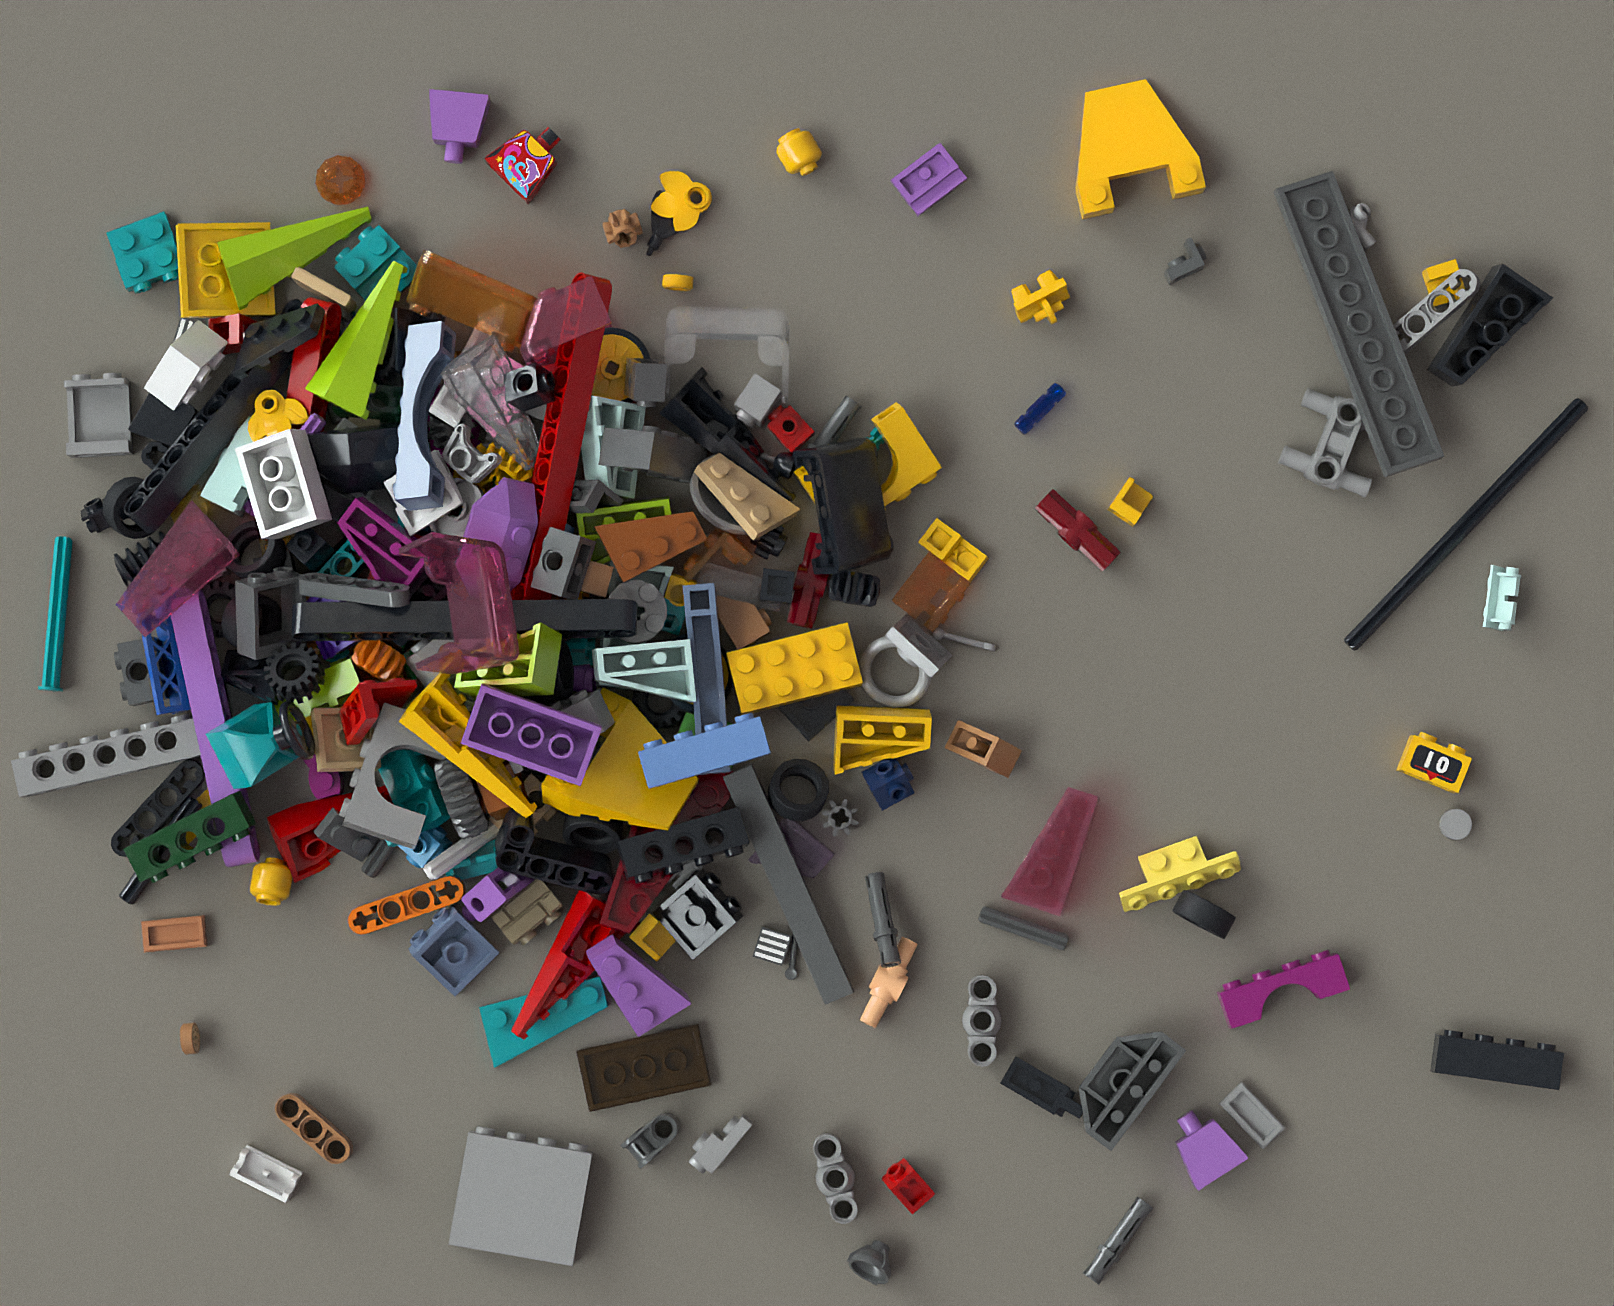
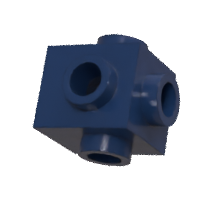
(889, 782)

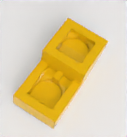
(953, 550)

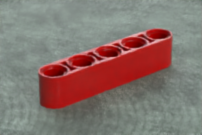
(310, 356)

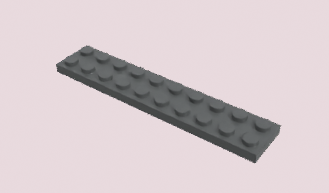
(1358, 324)

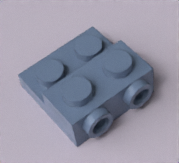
(452, 949)

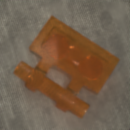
(923, 585)

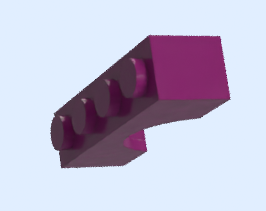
(1245, 1001)

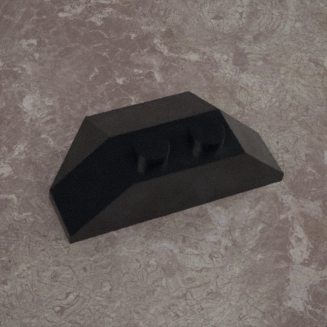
(358, 456)

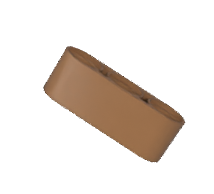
(299, 1122)

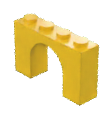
(910, 455)

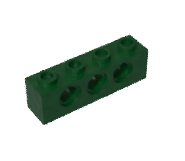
(145, 853)

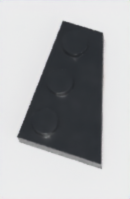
(278, 333)

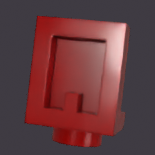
(907, 1185)

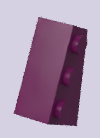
(378, 542)

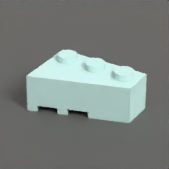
(226, 484)
(649, 668)

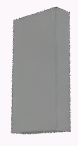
(1252, 1115)

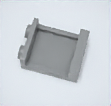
(99, 416)

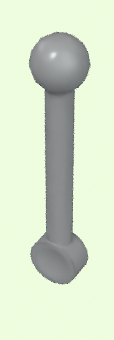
(939, 633)

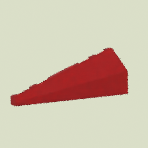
(566, 961)

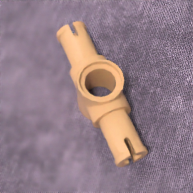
(888, 984)

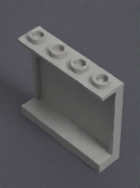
(521, 1196)

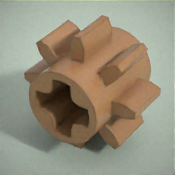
(622, 228)

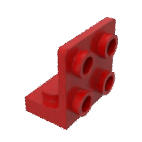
(366, 700)

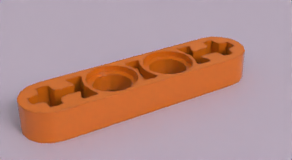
(406, 903)

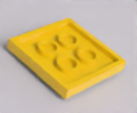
(202, 275)

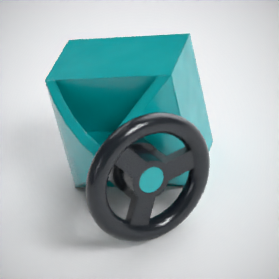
(261, 742)

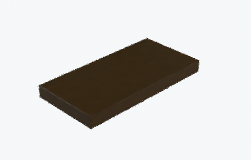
(643, 1067)

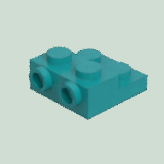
(145, 252)
(370, 259)

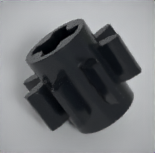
(770, 543)

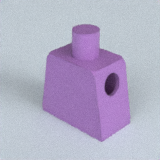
(457, 121)
(489, 897)
(1206, 1150)

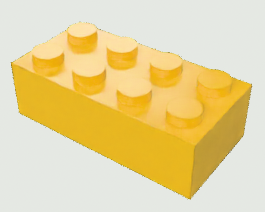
(794, 669)

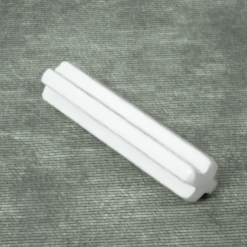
(458, 852)

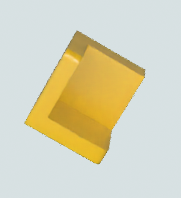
(1436, 274)
(1130, 502)
(652, 937)

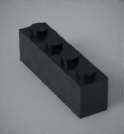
(1497, 1061)

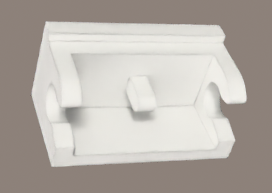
(266, 1173)

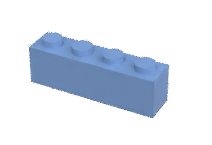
(705, 751)

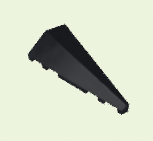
(705, 418)

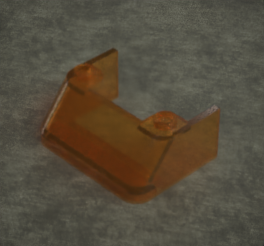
(470, 299)

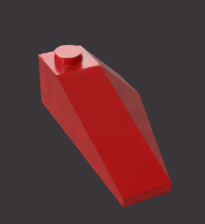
(296, 838)

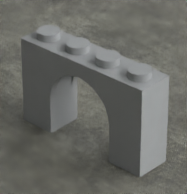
(367, 808)

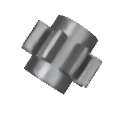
(847, 813)

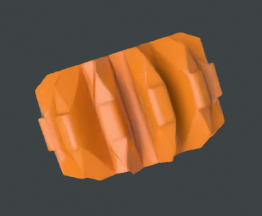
(378, 660)

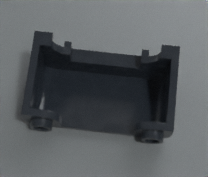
(847, 505)

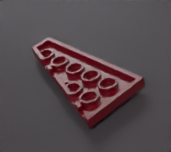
(629, 900)

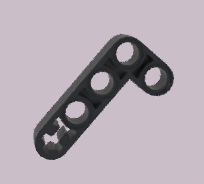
(548, 860)

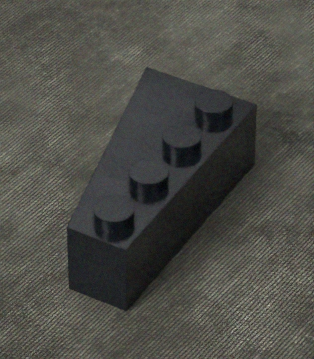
(1489, 321)

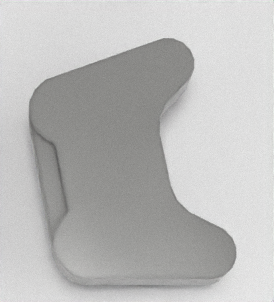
(466, 459)

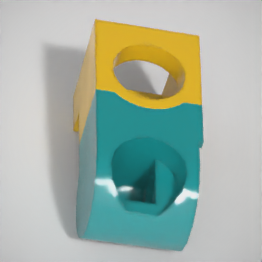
(675, 603)

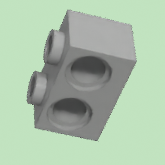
(757, 401)

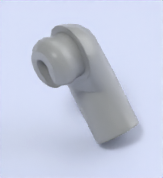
(1359, 216)

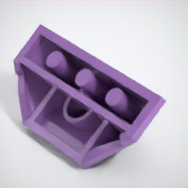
(509, 519)

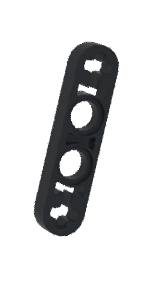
(154, 805)

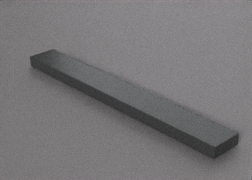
(788, 884)

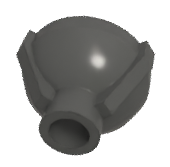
(871, 1263)

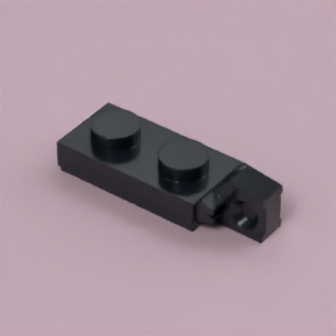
(1040, 1089)

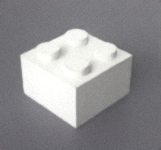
(187, 366)

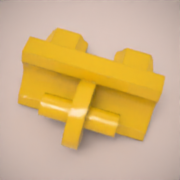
(1042, 302)

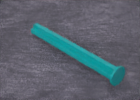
(57, 615)

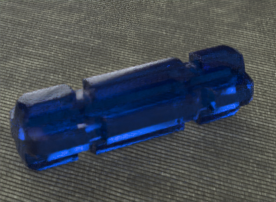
(1039, 408)

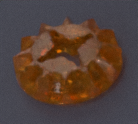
(351, 189)

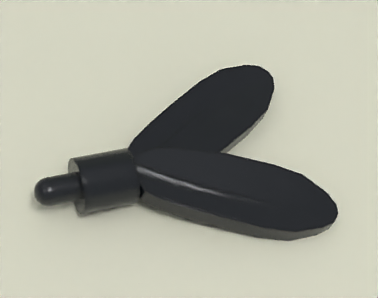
(661, 228)

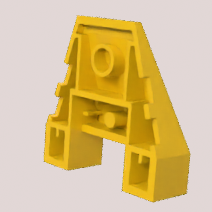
(1127, 135)
(615, 778)

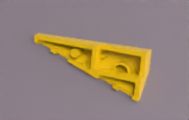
(440, 721)

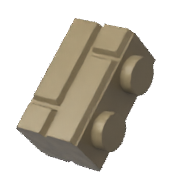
(528, 911)

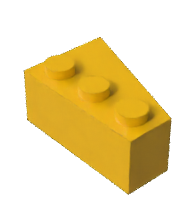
(877, 734)

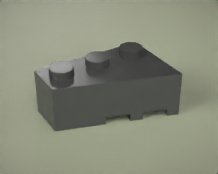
(652, 452)

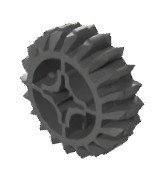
(461, 799)

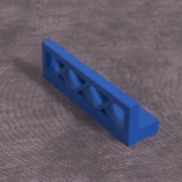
(173, 671)

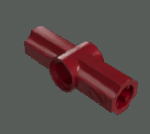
(1077, 530)
(807, 587)

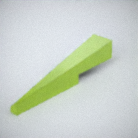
(267, 257)
(351, 365)

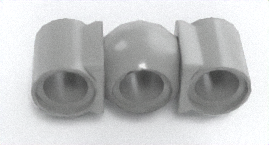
(982, 1035)
(842, 1192)

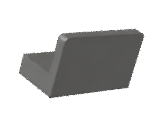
(591, 494)

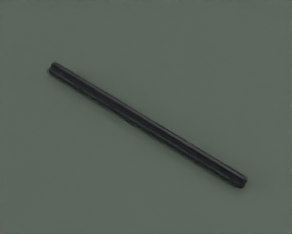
(1466, 524)

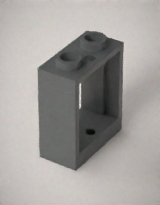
(247, 621)

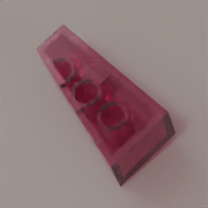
(176, 570)
(1054, 858)

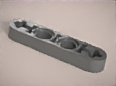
(354, 589)

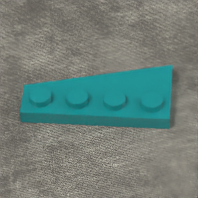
(501, 1016)

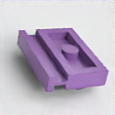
(928, 179)

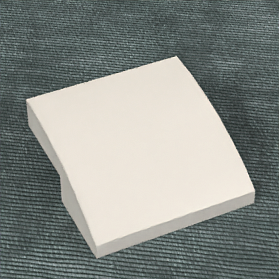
(419, 519)

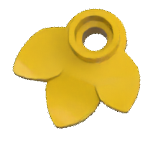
(676, 200)
(278, 418)

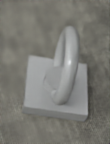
(916, 648)

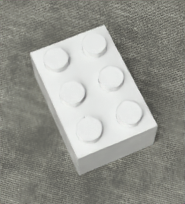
(283, 484)

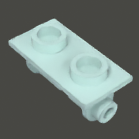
(1498, 612)

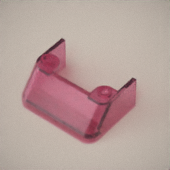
(561, 318)
(477, 601)

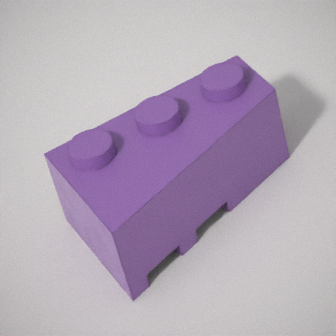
(635, 985)

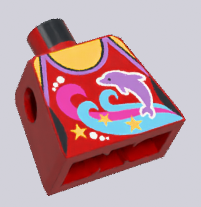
(525, 162)

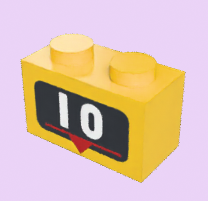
(1434, 763)

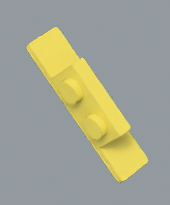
(1177, 869)

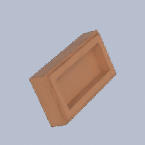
(174, 933)

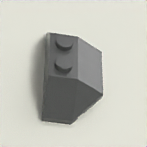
(1125, 1083)

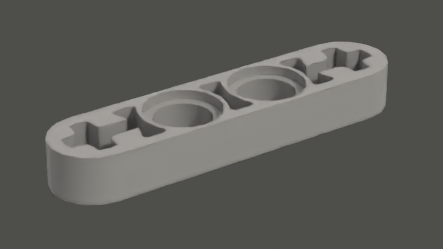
(1427, 311)

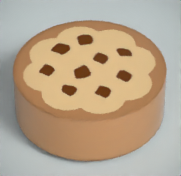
(190, 1038)

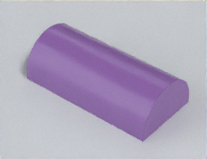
(531, 734)

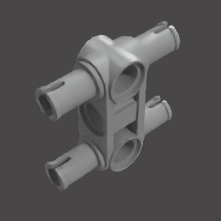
(1333, 445)

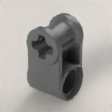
(650, 1139)

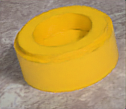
(677, 282)

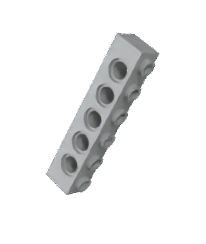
(32, 782)

